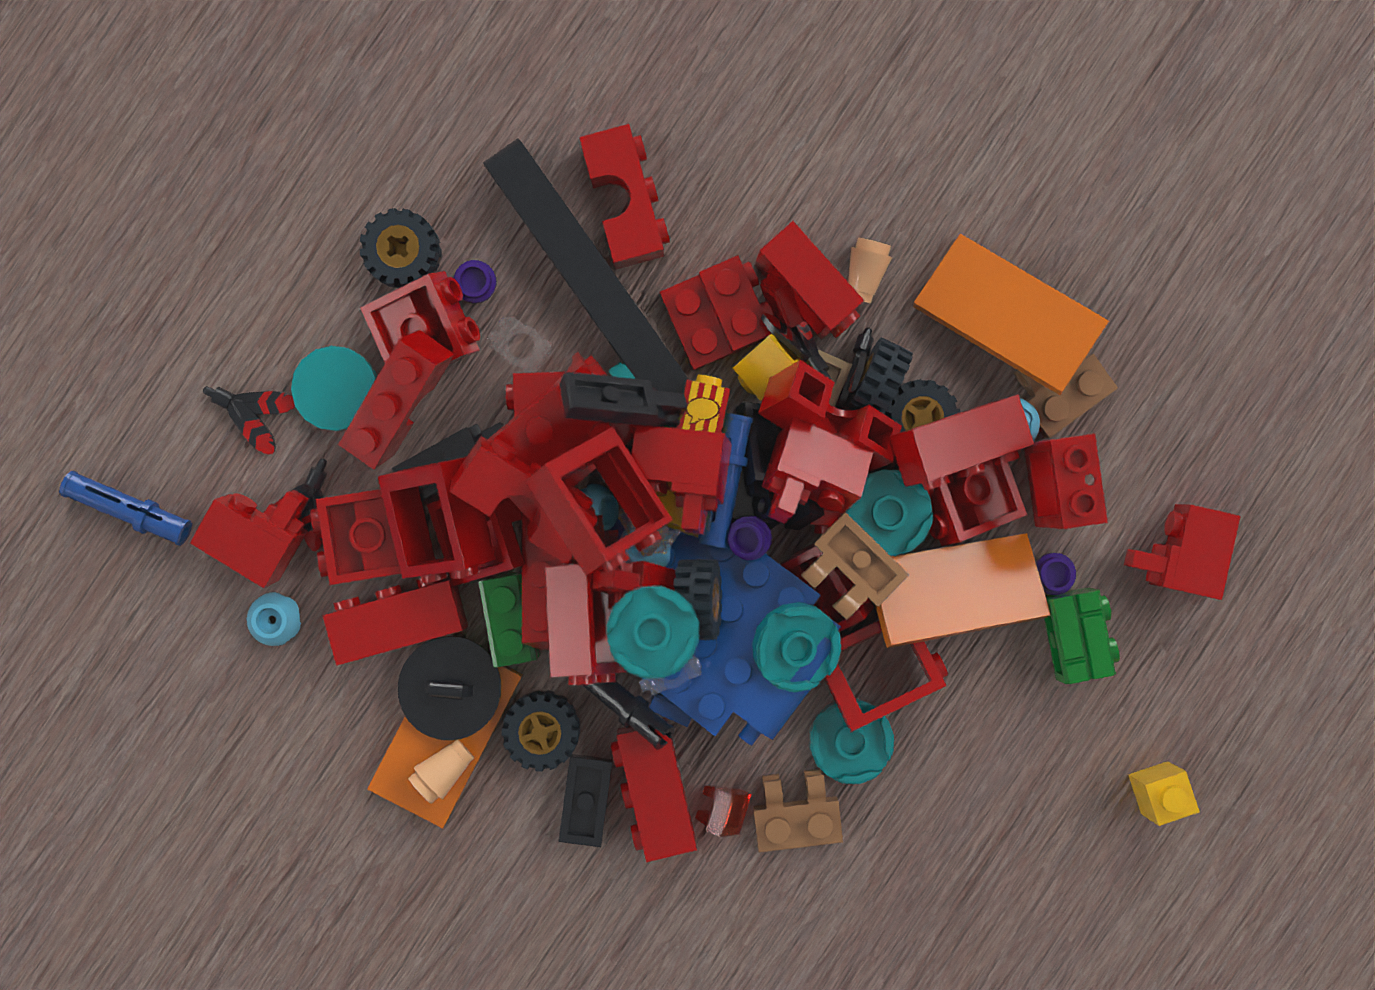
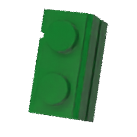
(503, 618)
(1080, 636)

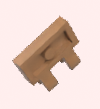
(1084, 390)
(859, 559)
(797, 822)

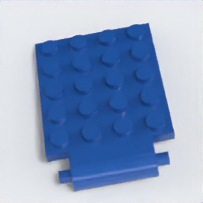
(729, 674)

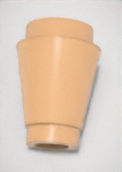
(867, 266)
(439, 772)

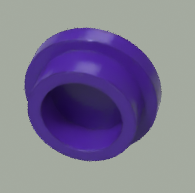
(476, 281)
(749, 538)
(1056, 573)

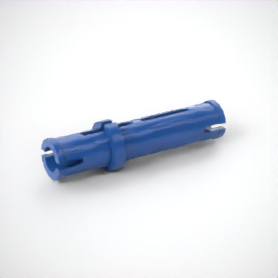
(141, 515)
(718, 523)

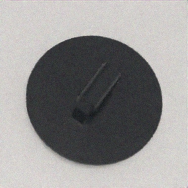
(449, 688)

